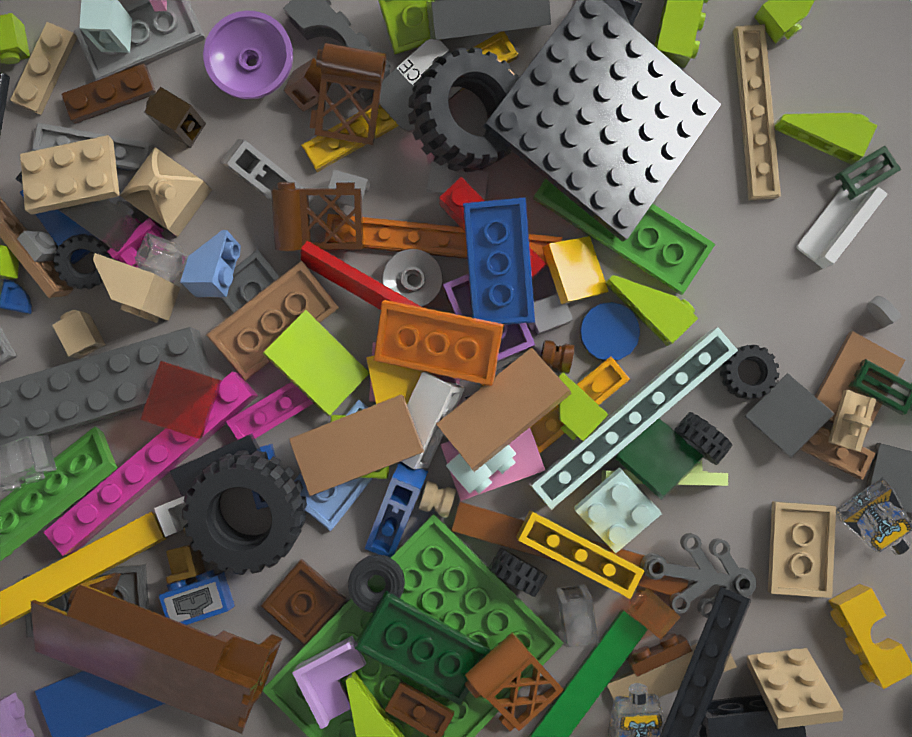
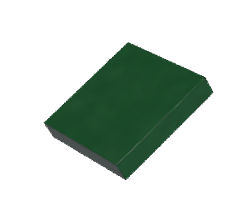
(659, 458)

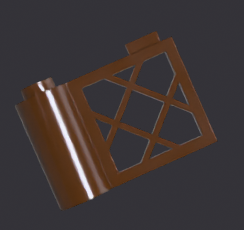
(351, 68)
(292, 216)

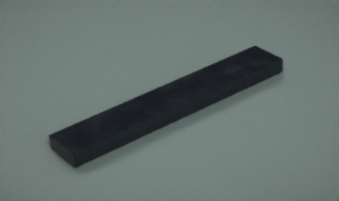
(706, 665)

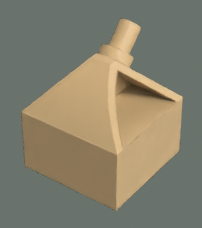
(166, 191)

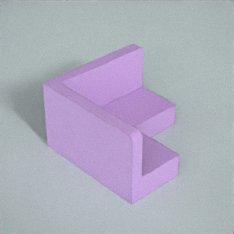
(321, 681)

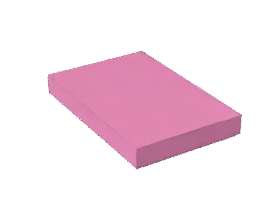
(527, 464)

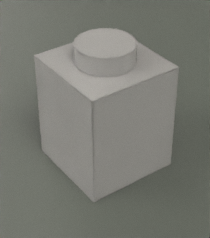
(550, 315)

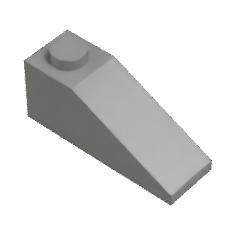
(256, 168)

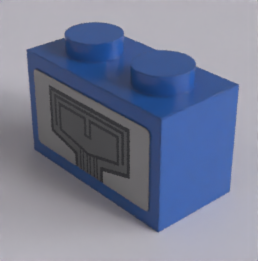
(197, 599)

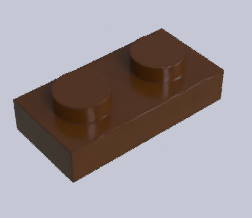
(648, 658)
(419, 710)

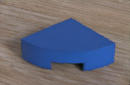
(15, 298)

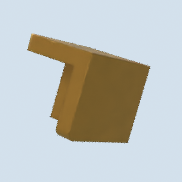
(184, 563)

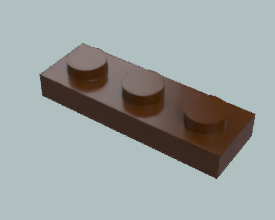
(108, 93)

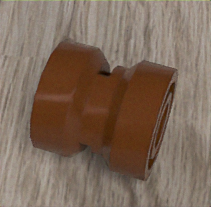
(558, 356)

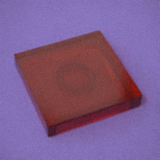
(181, 400)

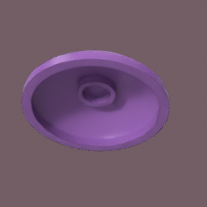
(236, 42)

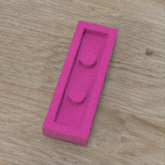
(269, 412)

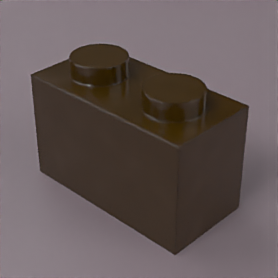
(174, 116)

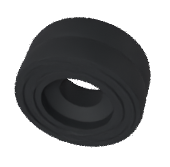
(367, 567)

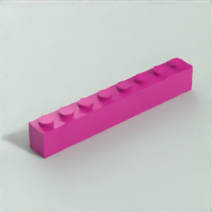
(143, 471)

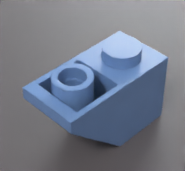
(212, 266)

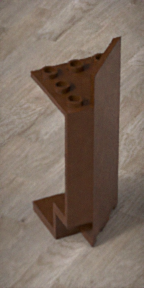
(155, 654)

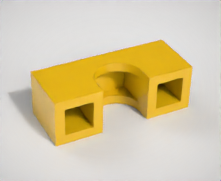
(857, 612)

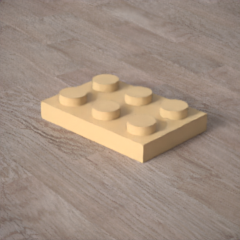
(69, 175)
(802, 549)
(794, 688)

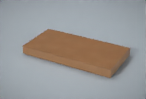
(267, 315)
(504, 410)
(356, 445)

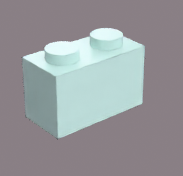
(106, 25)

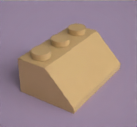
(137, 289)

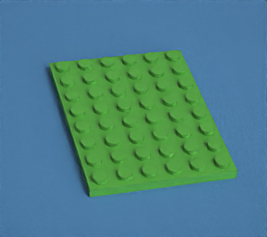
(450, 585)

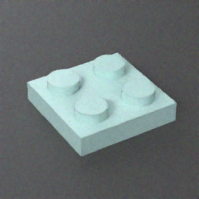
(617, 510)

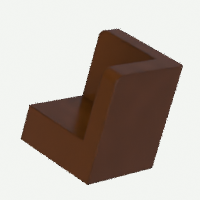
(304, 85)

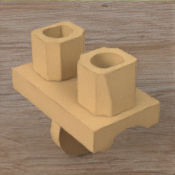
(852, 420)

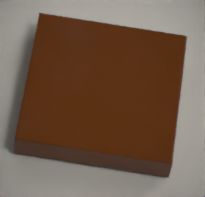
(303, 602)

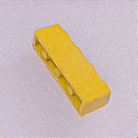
(580, 554)

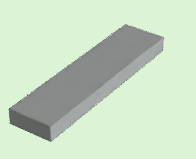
(128, 153)

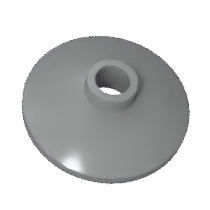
(414, 263)

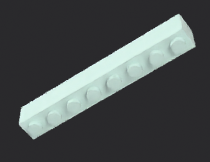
(633, 417)

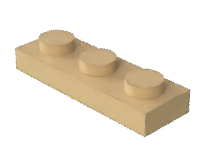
(43, 68)

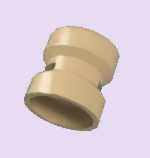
(438, 499)

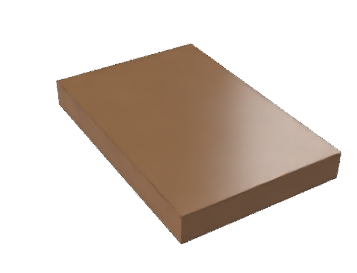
(847, 362)

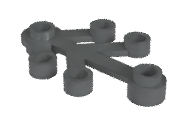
(704, 575)

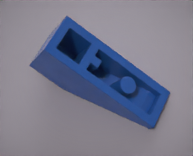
(395, 510)

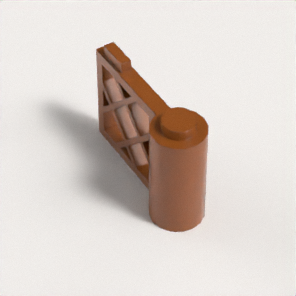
(503, 669)

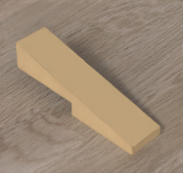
(659, 680)

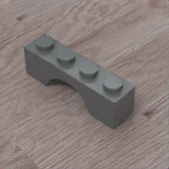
(318, 19)

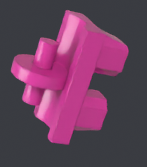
(131, 247)

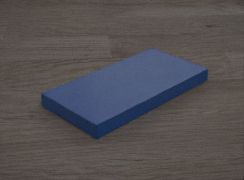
(499, 261)
(89, 704)

